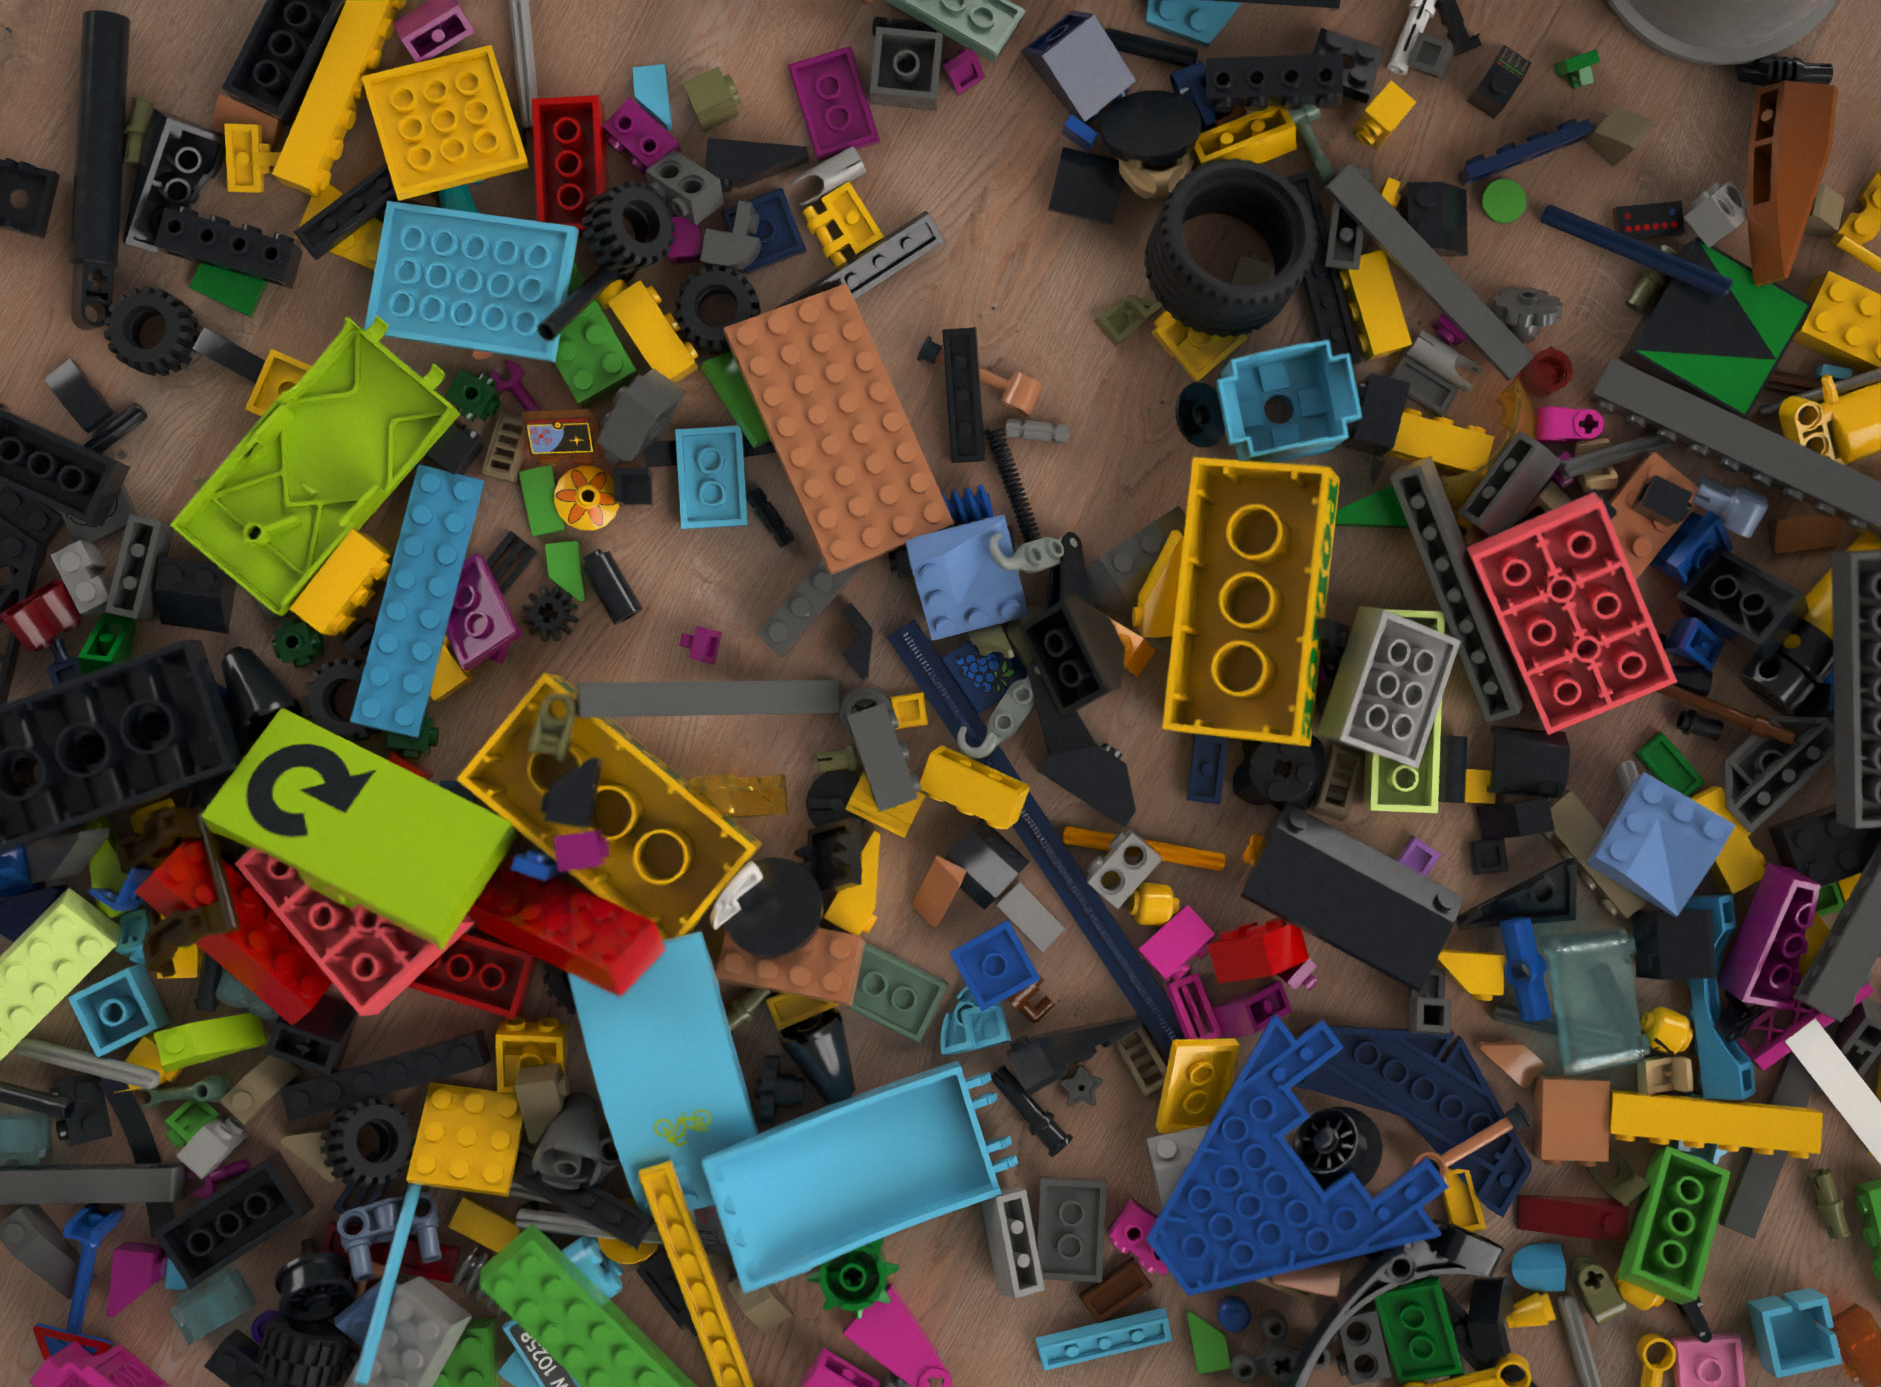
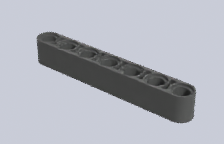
(92, 1183)

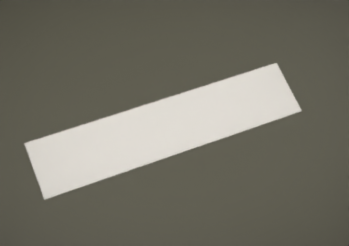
(1839, 1083)

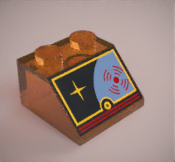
(562, 436)

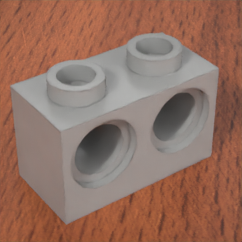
(1717, 212)
(1130, 873)
(213, 1145)

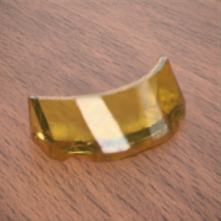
(1517, 416)
(742, 796)

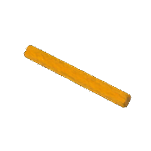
(1168, 852)

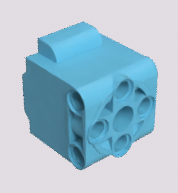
(1311, 384)

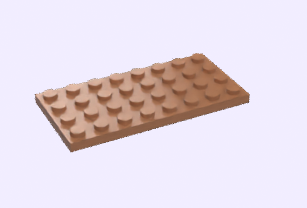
(838, 428)

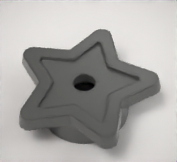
(1081, 1078)

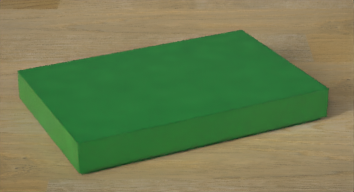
(1419, 1331)

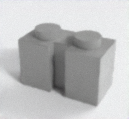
(80, 570)

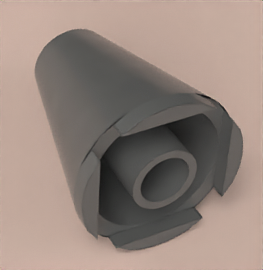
(571, 1145)

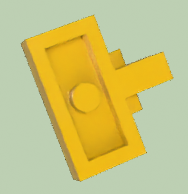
(247, 158)

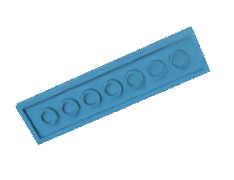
(417, 602)

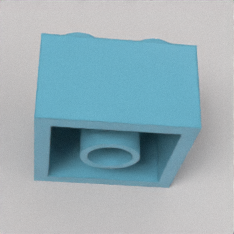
(119, 1010)

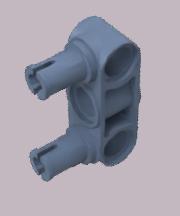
(1738, 506)
(380, 1224)

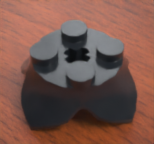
(1259, 785)

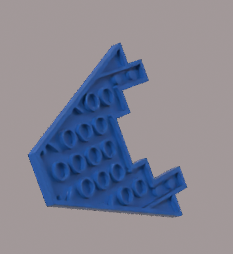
(1252, 1204)

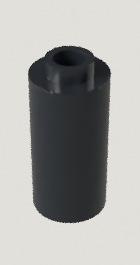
(611, 586)

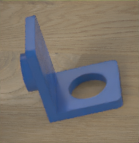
(127, 898)

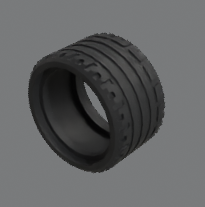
(1262, 201)

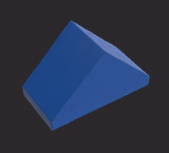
(1694, 642)

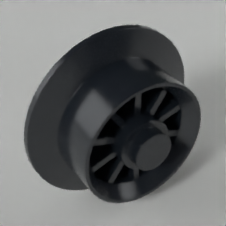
(1338, 1142)

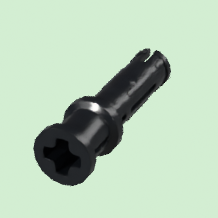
(1040, 1122)

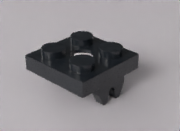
(1366, 57)
(41, 189)
(824, 847)

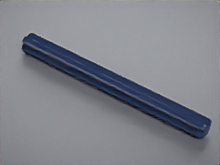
(1637, 251)

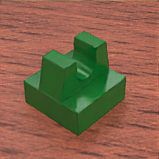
(1578, 68)

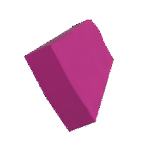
(898, 1341)

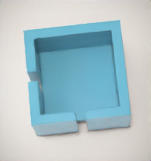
(1788, 1334)

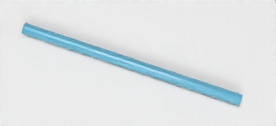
(387, 1284)

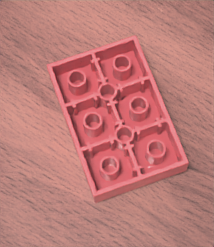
(1571, 613)
(355, 947)

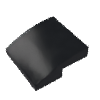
(1086, 186)

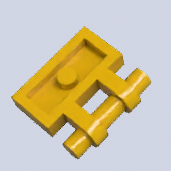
(851, 218)

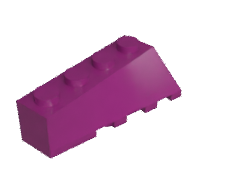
(1772, 939)

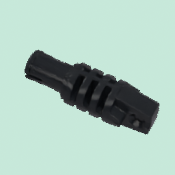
(1774, 70)

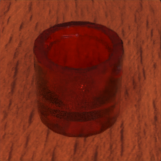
(1546, 373)

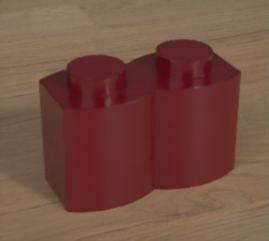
(42, 616)

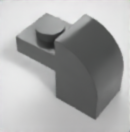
(735, 248)
(1429, 1010)

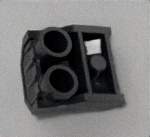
(1529, 762)
(989, 863)

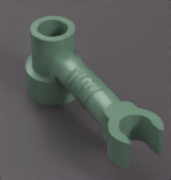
(1302, 118)
(211, 1089)

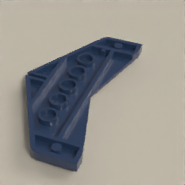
(1439, 1099)

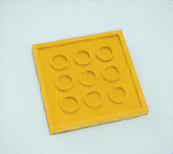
(445, 122)

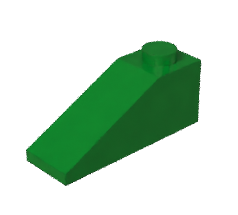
(1376, 510)

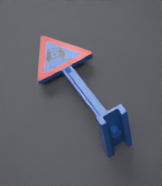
(89, 1228)

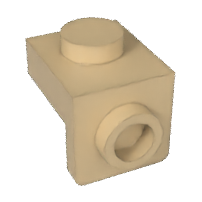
(1601, 478)
(1664, 1074)

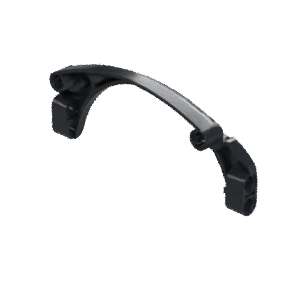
(1449, 1253)

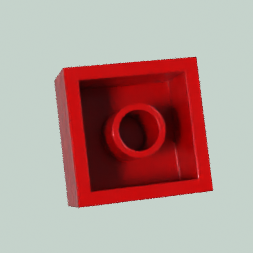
(1257, 950)

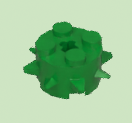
(857, 1292)

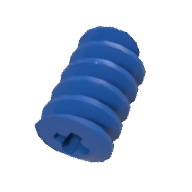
(969, 506)

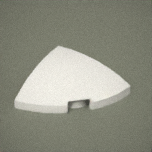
(726, 904)

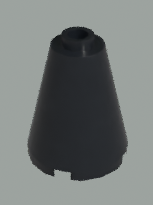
(254, 693)
(822, 1054)

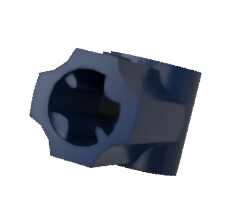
(1192, 85)

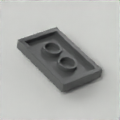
(1071, 1228)

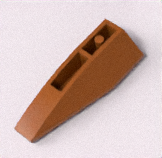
(1785, 167)

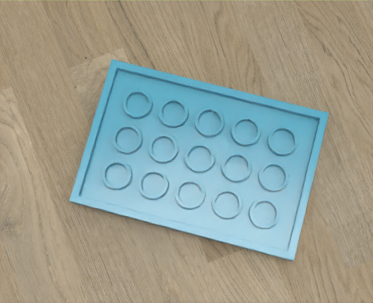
(470, 279)

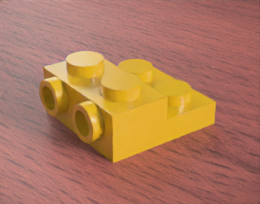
(1193, 350)
(528, 1045)

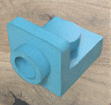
(133, 933)

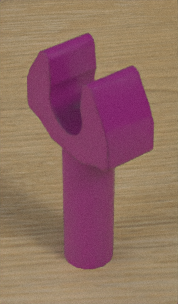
(515, 386)
(219, 1175)

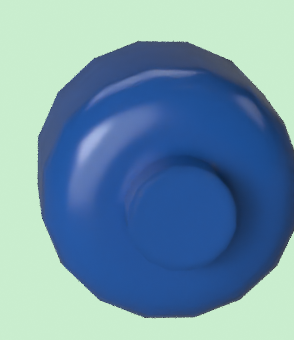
(1233, 1313)

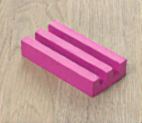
(1203, 1002)

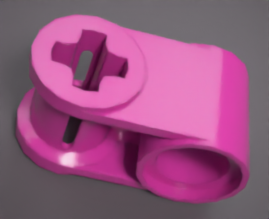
(1561, 425)

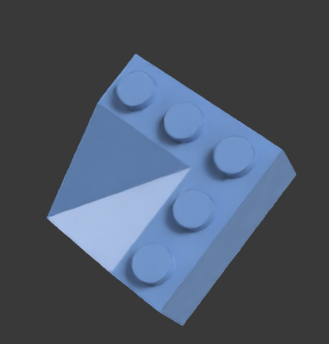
(961, 581)
(1660, 844)

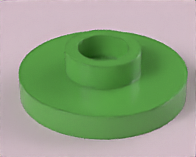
(1503, 201)

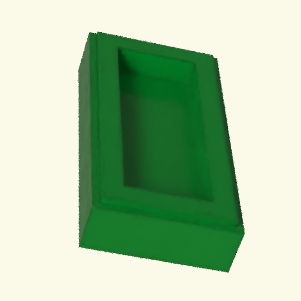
(1668, 764)

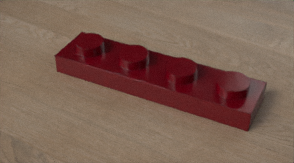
(411, 1262)

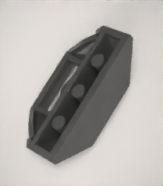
(1123, 570)
(1768, 772)

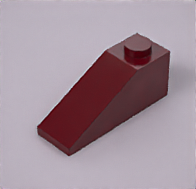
(1573, 1216)

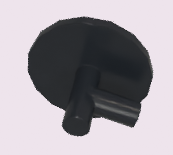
(829, 797)

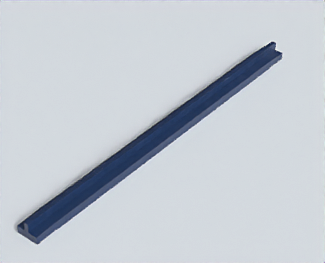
(1045, 844)

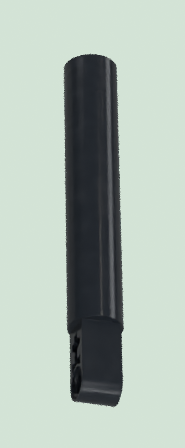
(98, 163)

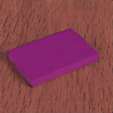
(833, 103)
(480, 616)

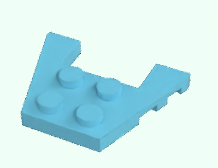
(1190, 19)

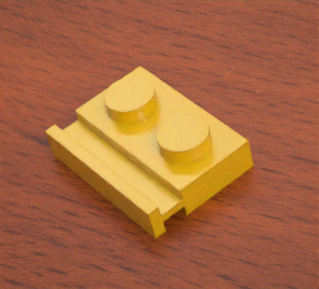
(895, 819)

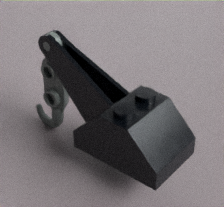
(1070, 638)
(1073, 757)

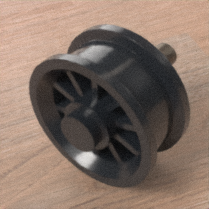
(314, 1286)

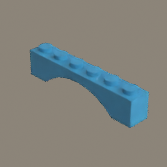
(1724, 1066)

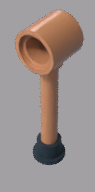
(1018, 393)
(1515, 1118)

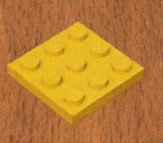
(467, 1140)

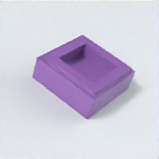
(1418, 856)

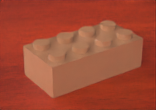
(1639, 535)
(819, 971)

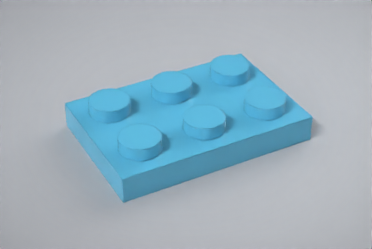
(711, 477)

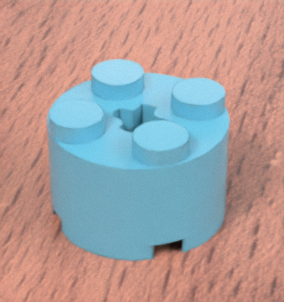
(596, 1265)

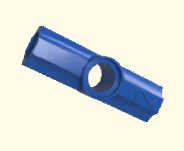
(1530, 988)

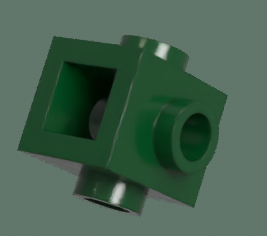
(466, 388)
(309, 643)
(415, 747)

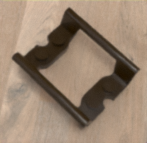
(180, 927)

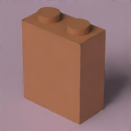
(1571, 1119)

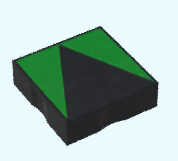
(1713, 343)

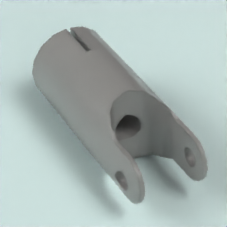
(834, 172)
(1441, 359)

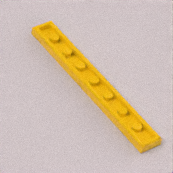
(695, 1275)

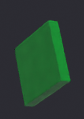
(229, 288)

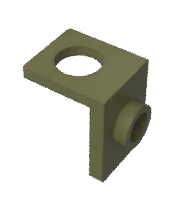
(1625, 1185)

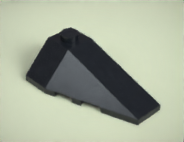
(171, 171)
(1046, 1055)

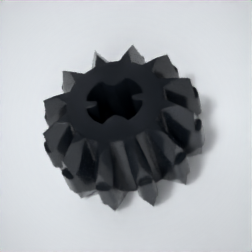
(541, 621)

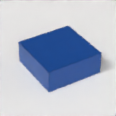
(1080, 133)

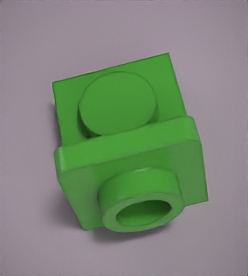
(188, 1121)

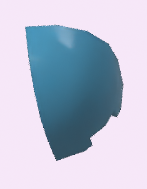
(1540, 1267)

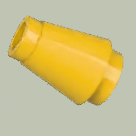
(1531, 1311)

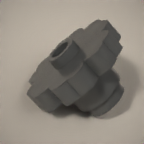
(1526, 311)

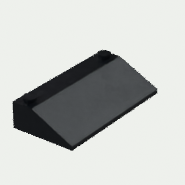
(1351, 896)

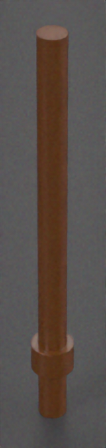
(1758, 725)

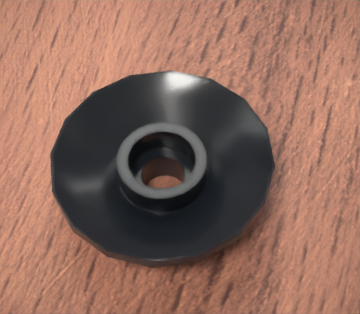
(1200, 415)

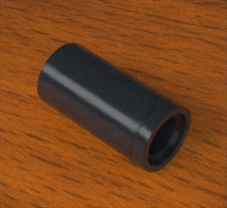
(1452, 769)

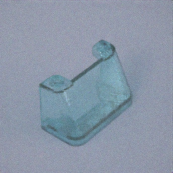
(1594, 1000)

